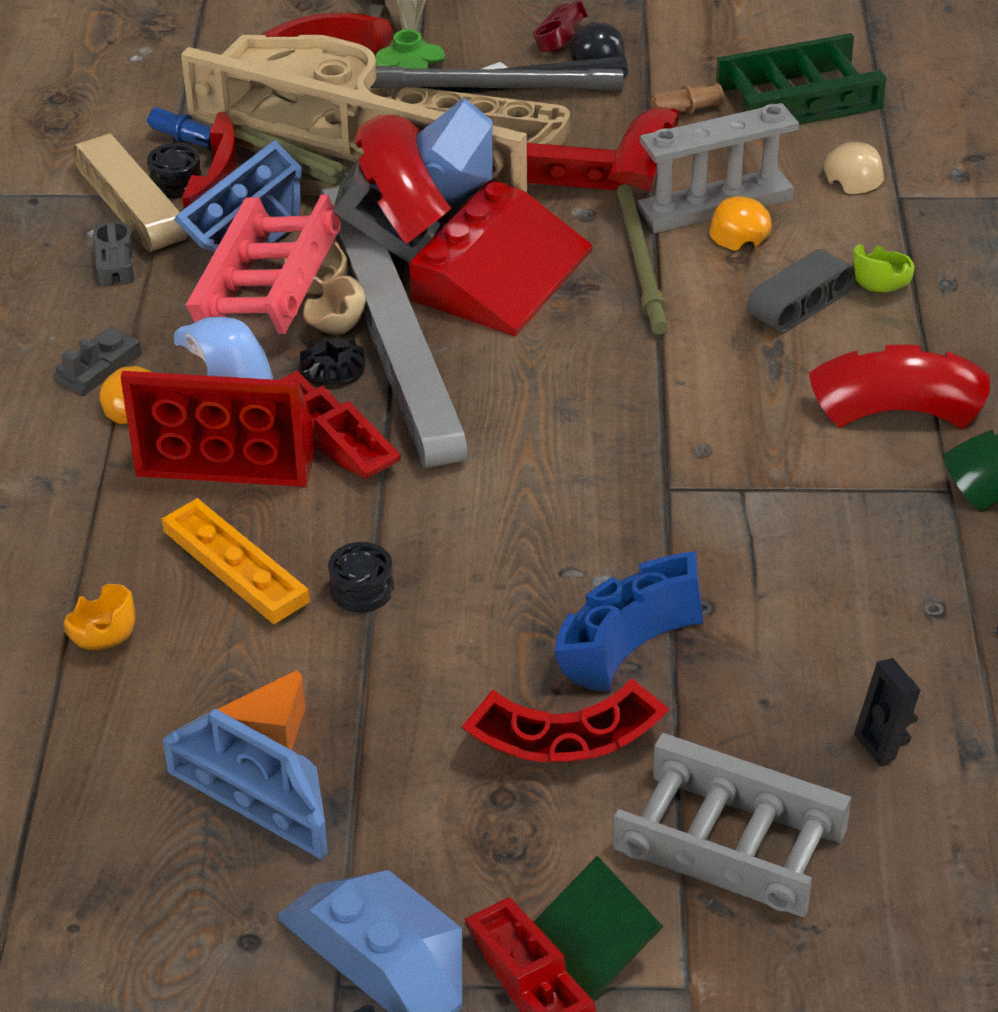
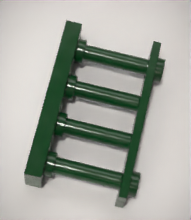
(806, 102)

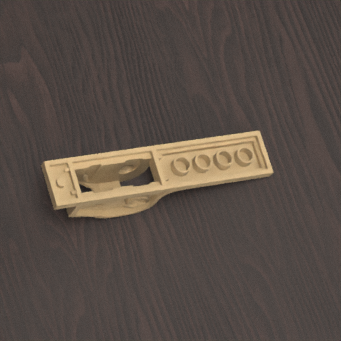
(305, 85)

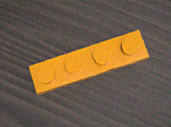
(236, 561)

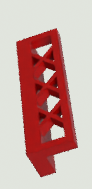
(570, 166)

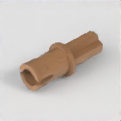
(689, 99)

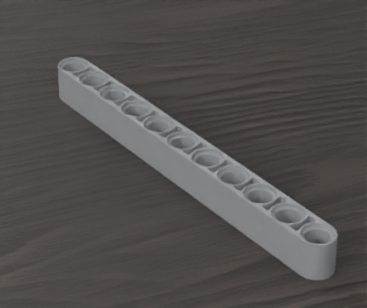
(403, 349)

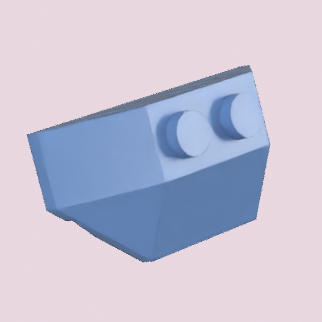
(458, 152)
(267, 175)
(251, 777)
(383, 940)

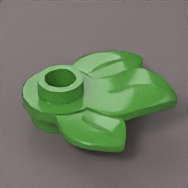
(409, 51)

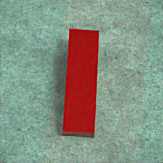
(345, 433)
(526, 960)

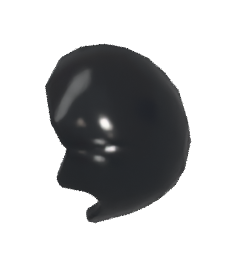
(596, 41)

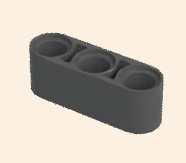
(801, 290)

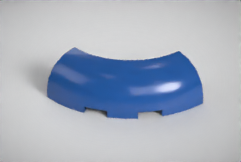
(627, 615)

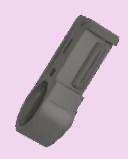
(113, 256)

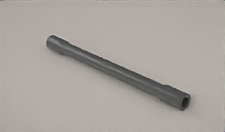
(591, 79)

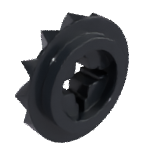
(322, 369)

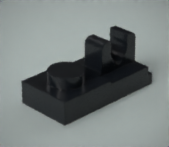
(887, 711)

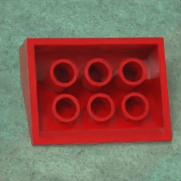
(497, 260)
(218, 428)

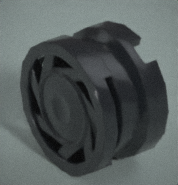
(173, 167)
(361, 578)

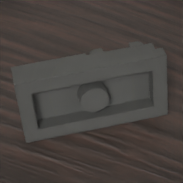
(96, 360)

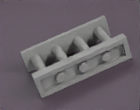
(697, 204)
(746, 787)

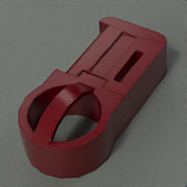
(559, 26)

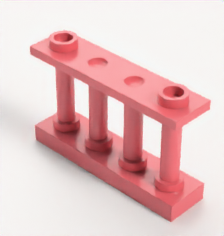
(245, 243)

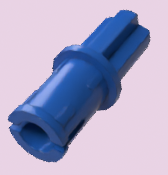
(181, 127)

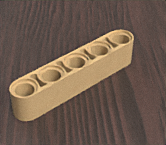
(129, 192)

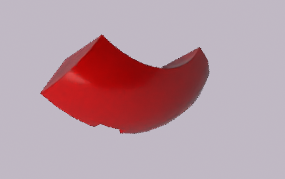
(353, 27)
(632, 162)
(397, 168)
(900, 380)
(566, 736)

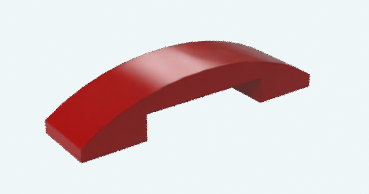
(223, 162)

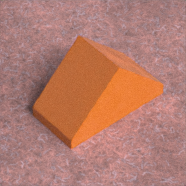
(272, 709)

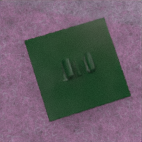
(597, 926)

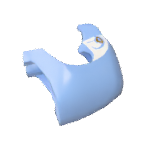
(225, 347)

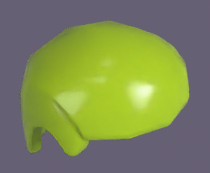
(882, 269)

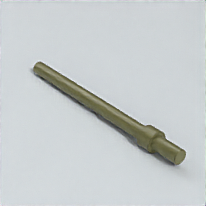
(652, 300)

